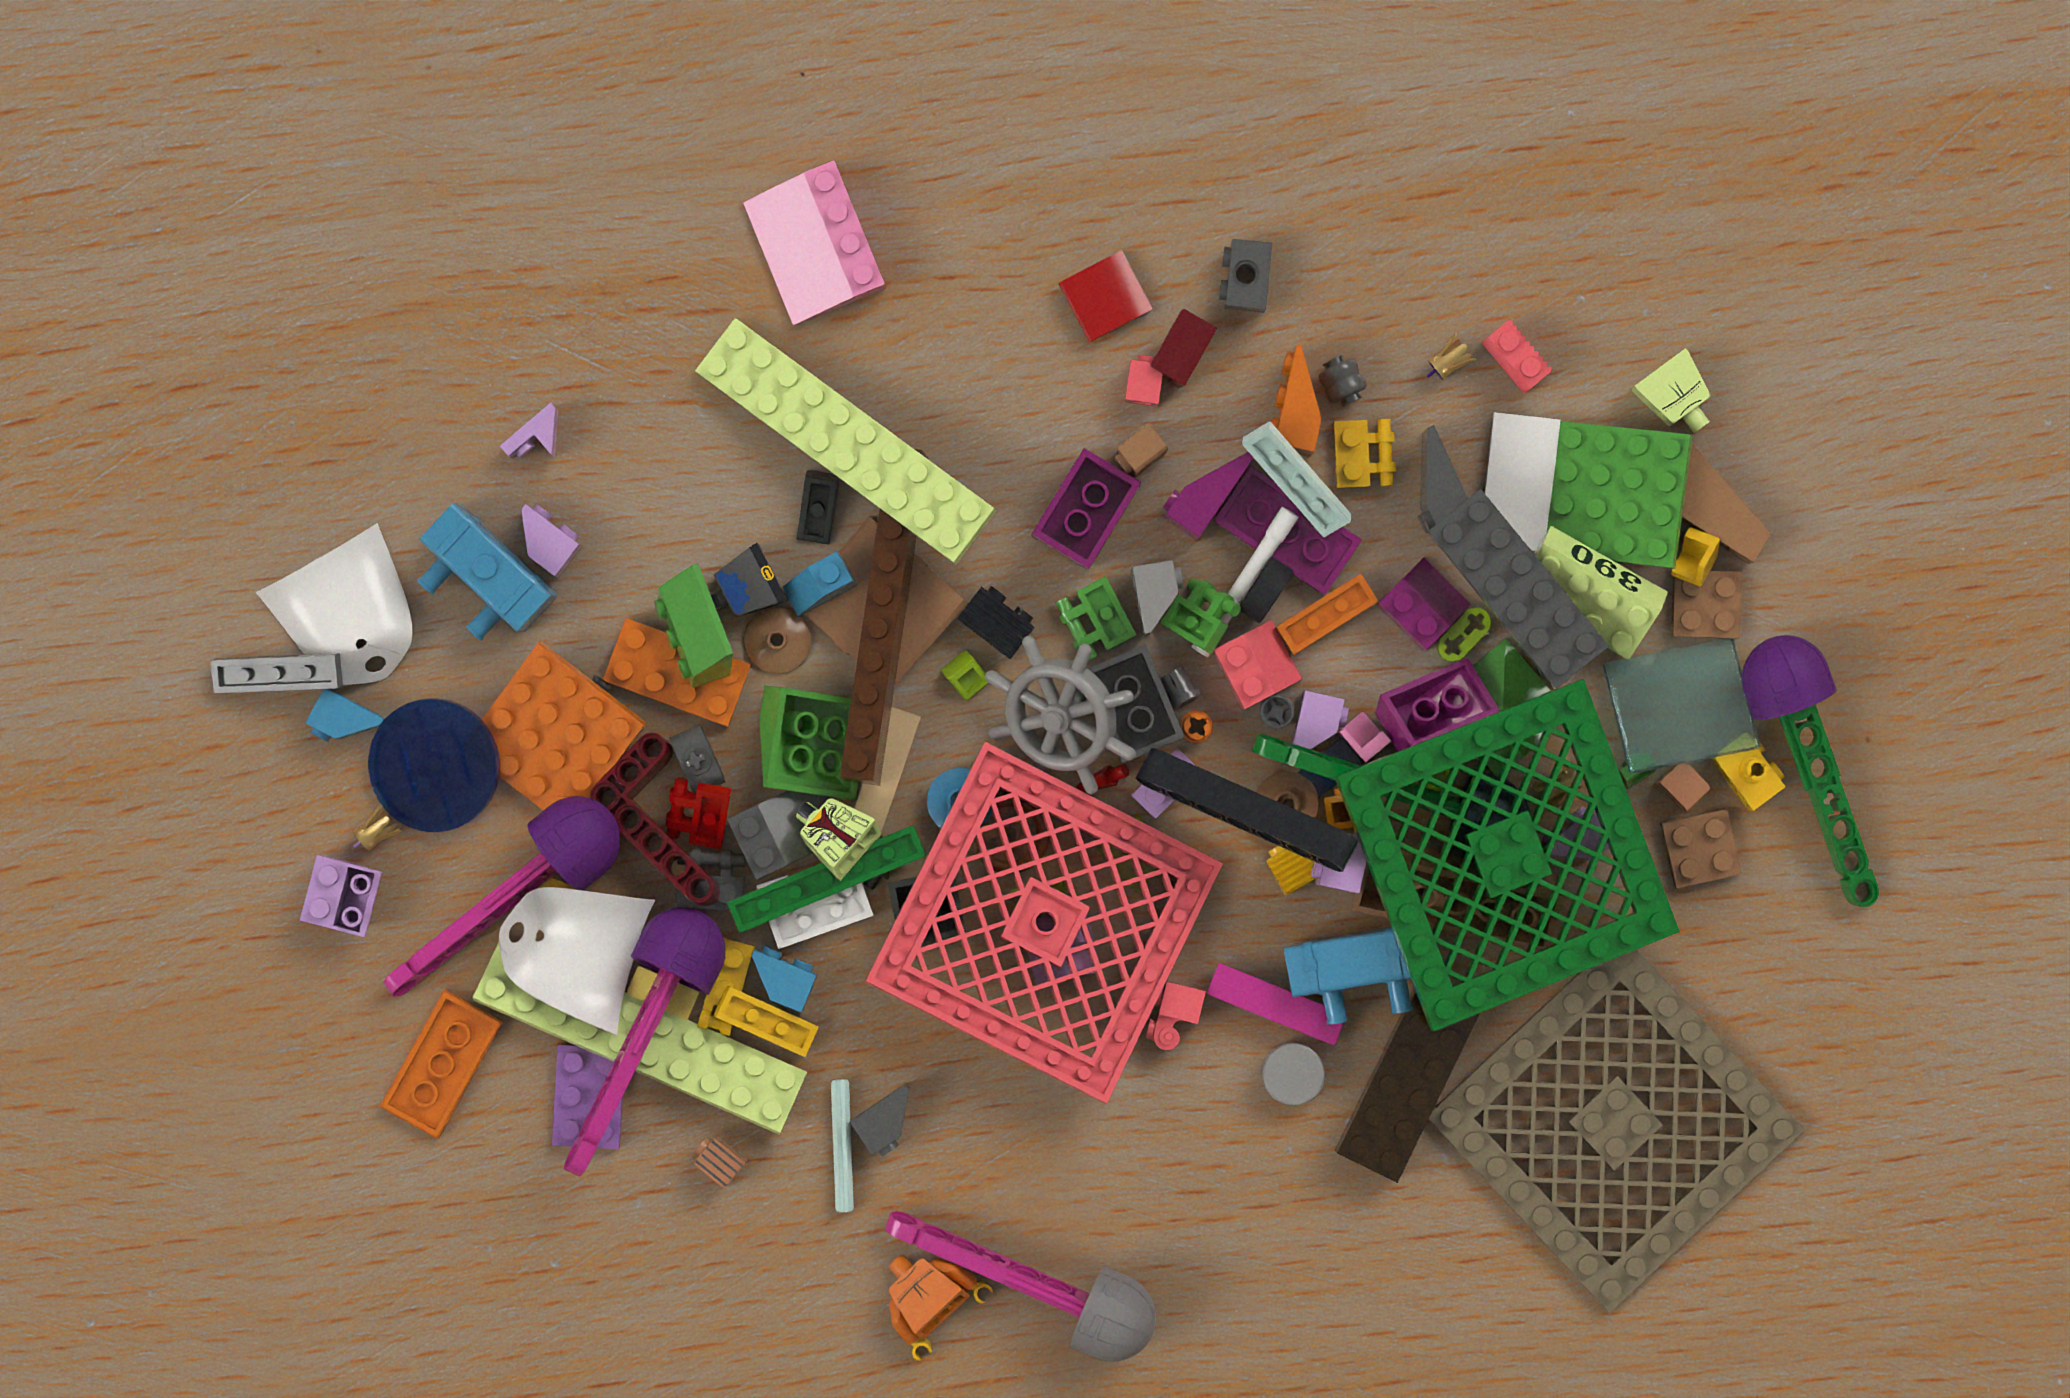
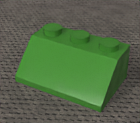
(694, 627)

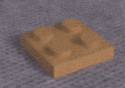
(1708, 609)
(1701, 848)

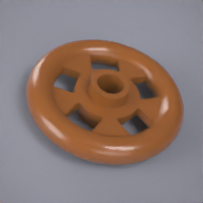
(999, 861)

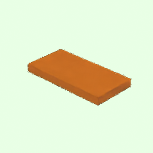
(441, 1063)

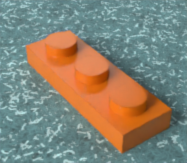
(1327, 614)

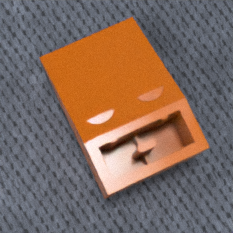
(1299, 412)

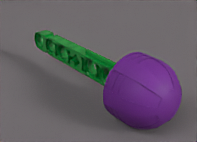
(1786, 681)

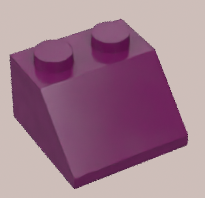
(1423, 604)

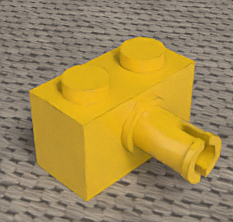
(1750, 776)

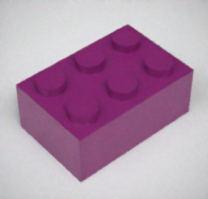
(1086, 509)

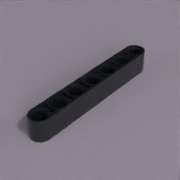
(1247, 810)

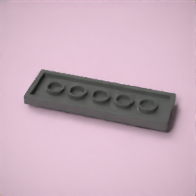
(1518, 588)

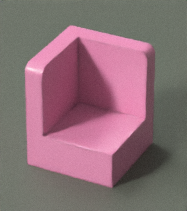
(1363, 737)

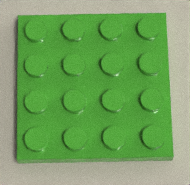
(1621, 491)

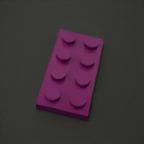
(1311, 556)

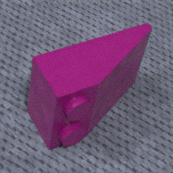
(1202, 498)
(1434, 704)

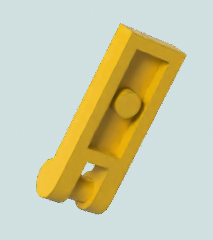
(733, 974)

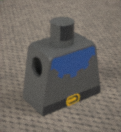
(747, 584)

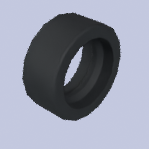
(1266, 590)

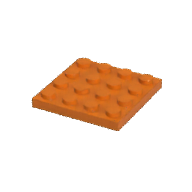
(557, 729)

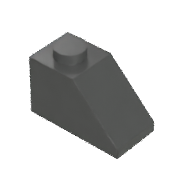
(883, 1122)

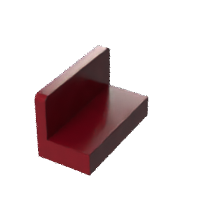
(1183, 347)

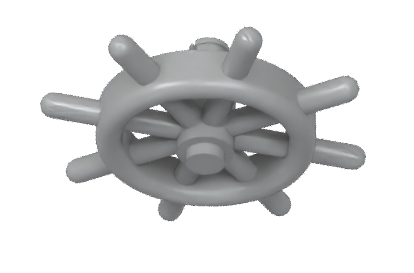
(1061, 714)

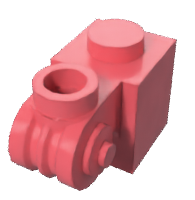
(1175, 1004)

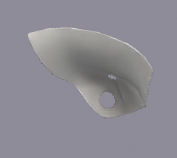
(346, 599)
(583, 953)

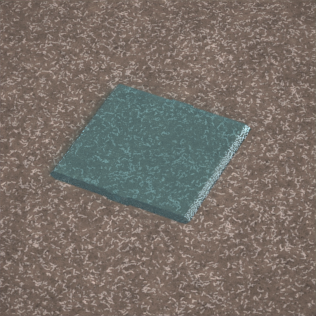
(1681, 705)

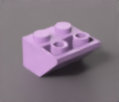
(341, 895)

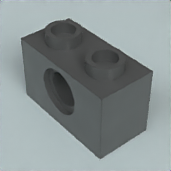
(1252, 255)

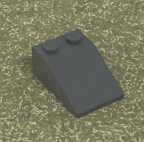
(1439, 485)
(772, 832)

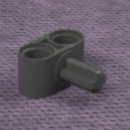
(697, 758)

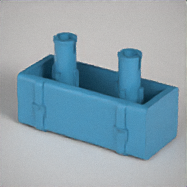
(488, 568)
(1348, 962)

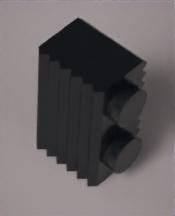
(996, 621)

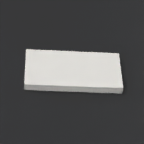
(1522, 472)

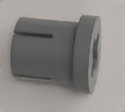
(1179, 688)

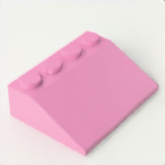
(814, 243)

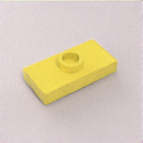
(680, 1002)

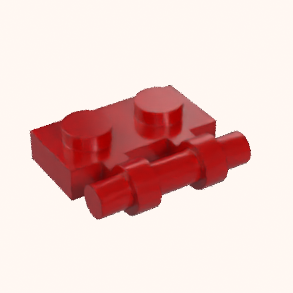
(709, 813)

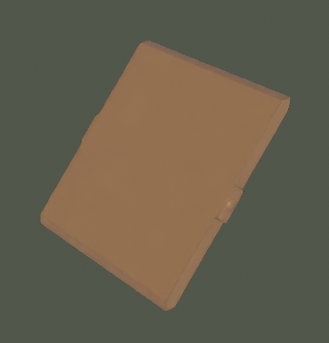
(928, 609)

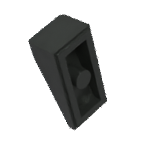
(818, 507)

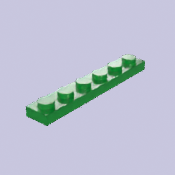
(820, 883)

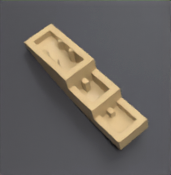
(875, 799)

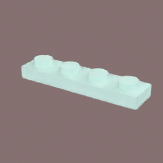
(1296, 479)

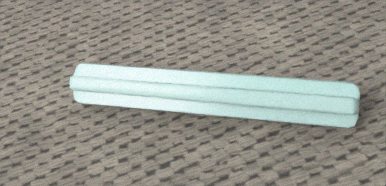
(842, 1145)

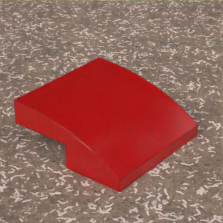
(1105, 296)

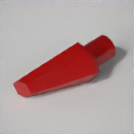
(1108, 776)

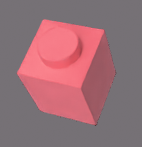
(1143, 382)

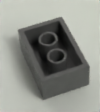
(1149, 717)

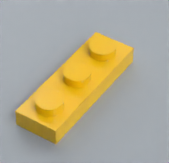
(766, 1021)

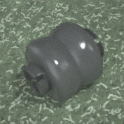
(1342, 380)

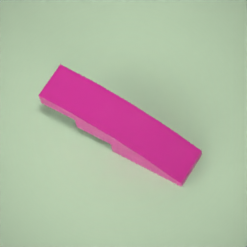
(1273, 1003)

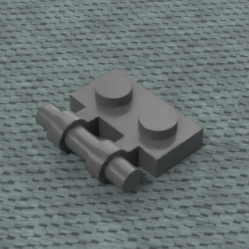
(729, 886)

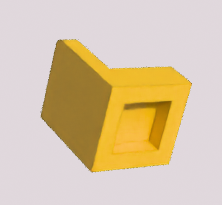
(1697, 556)

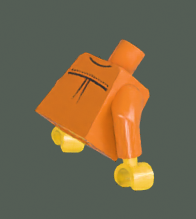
(927, 1297)

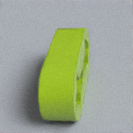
(1469, 640)

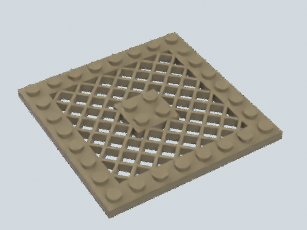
(1616, 1125)

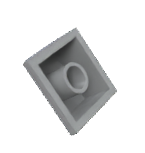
(1155, 590)

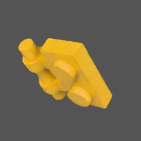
(1352, 453)

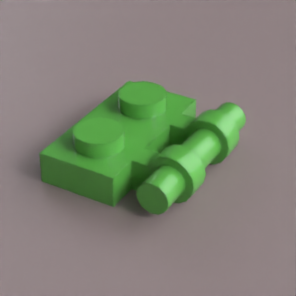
(1104, 612)
(1195, 624)

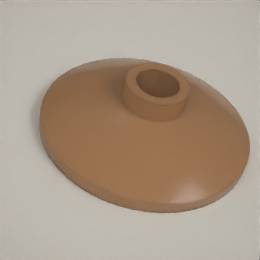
(795, 640)
(1293, 786)

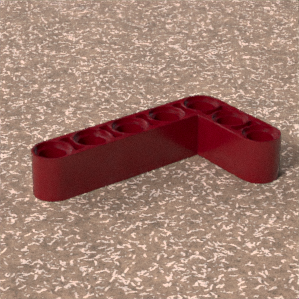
(647, 827)

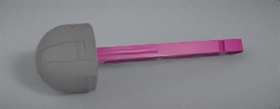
(1113, 1317)

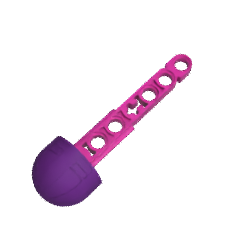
(574, 839)
(682, 949)

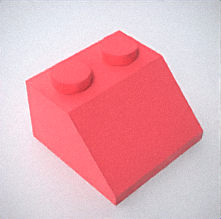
(1257, 664)

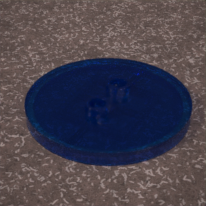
(434, 765)

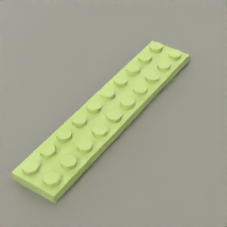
(846, 441)
(677, 1054)

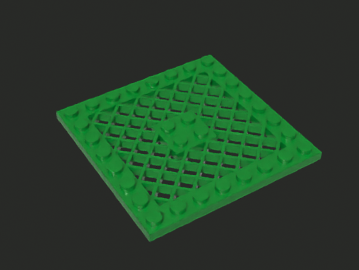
(1507, 854)

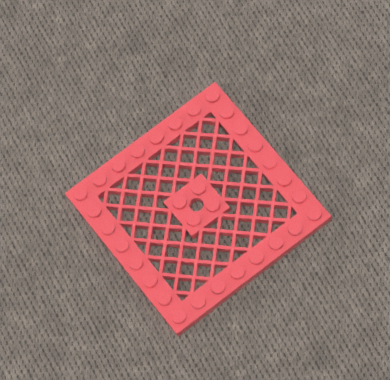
(1194, 875)

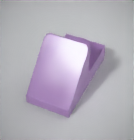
(541, 426)

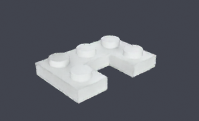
(821, 916)

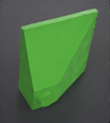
(1509, 683)
(804, 742)

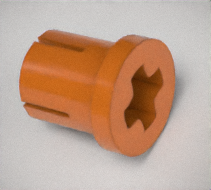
(1195, 737)

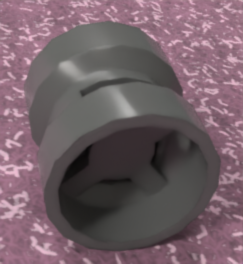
(1281, 710)

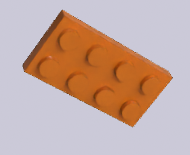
(650, 668)

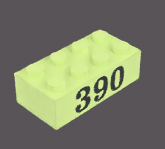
(1606, 593)

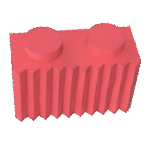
(1516, 356)

